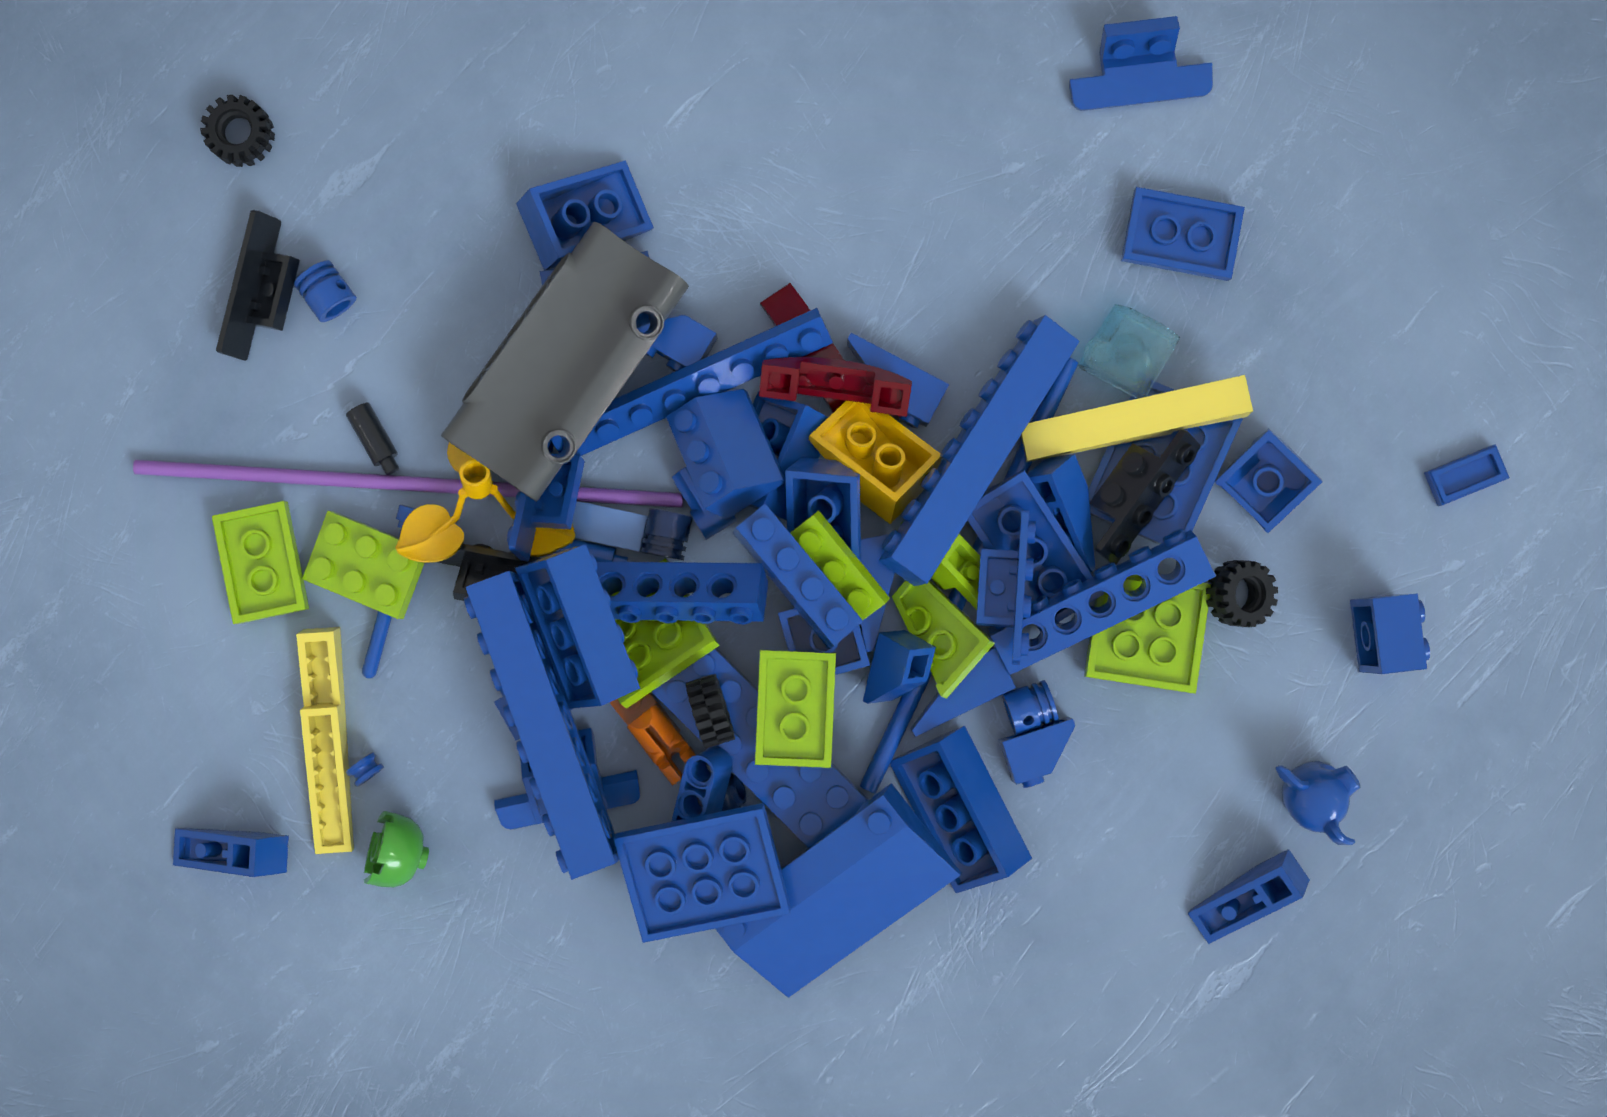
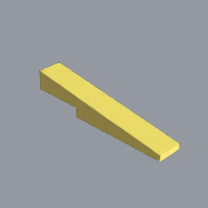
(1138, 419)
(325, 738)

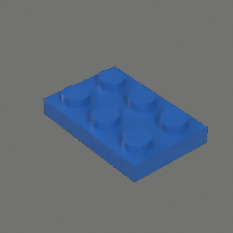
(1182, 234)

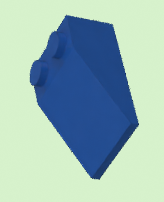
(566, 208)

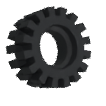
(222, 116)
(710, 711)

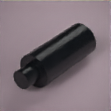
(373, 437)

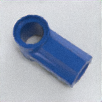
(706, 521)

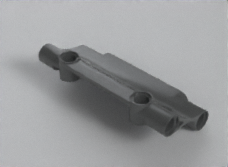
(564, 360)

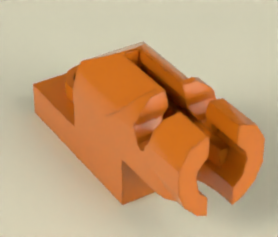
(656, 734)

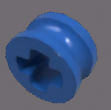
(364, 769)

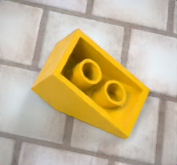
(882, 451)

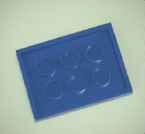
(1192, 488)
(702, 873)

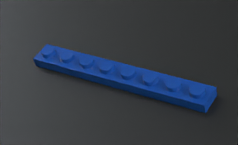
(705, 377)

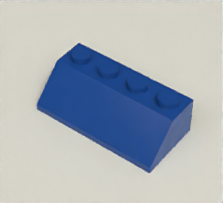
(578, 628)
(962, 808)

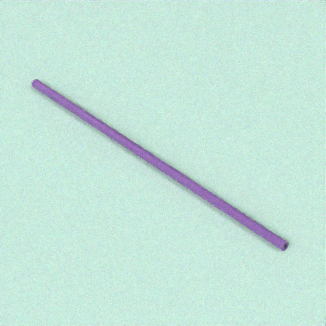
(386, 482)

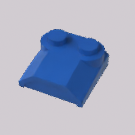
(1269, 480)

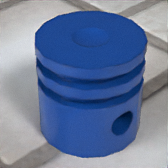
(325, 291)
(1030, 707)

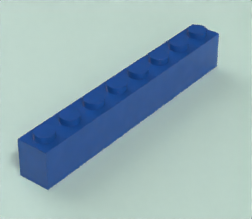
(978, 451)

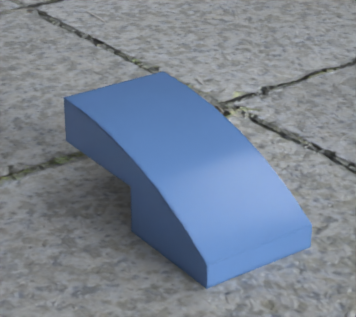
(609, 526)

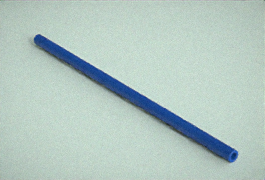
(910, 700)

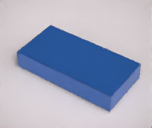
(1466, 475)

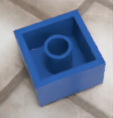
(1389, 633)
(801, 638)

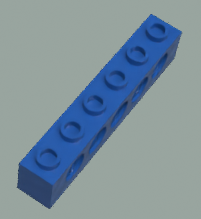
(1190, 570)
(675, 579)

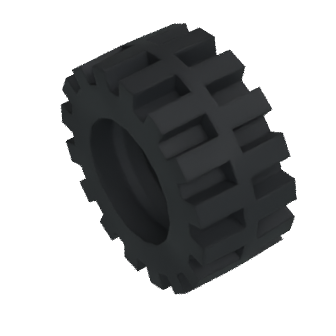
(1259, 599)

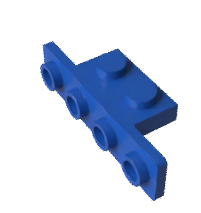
(552, 510)
(1003, 587)

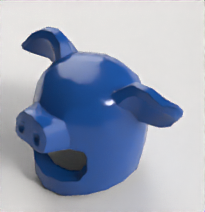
(1319, 797)

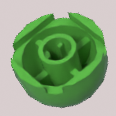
(395, 851)

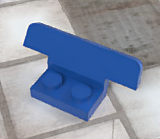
(1140, 68)
(526, 811)

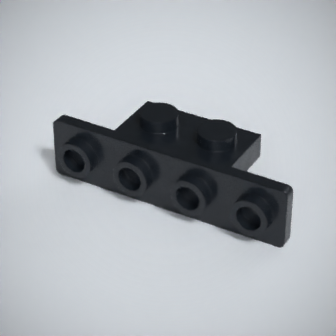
(259, 287)
(1137, 490)
(480, 563)

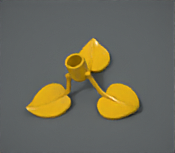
(432, 534)

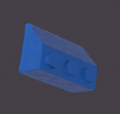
(788, 432)
(725, 451)
(832, 490)

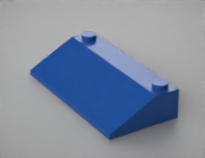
(845, 893)

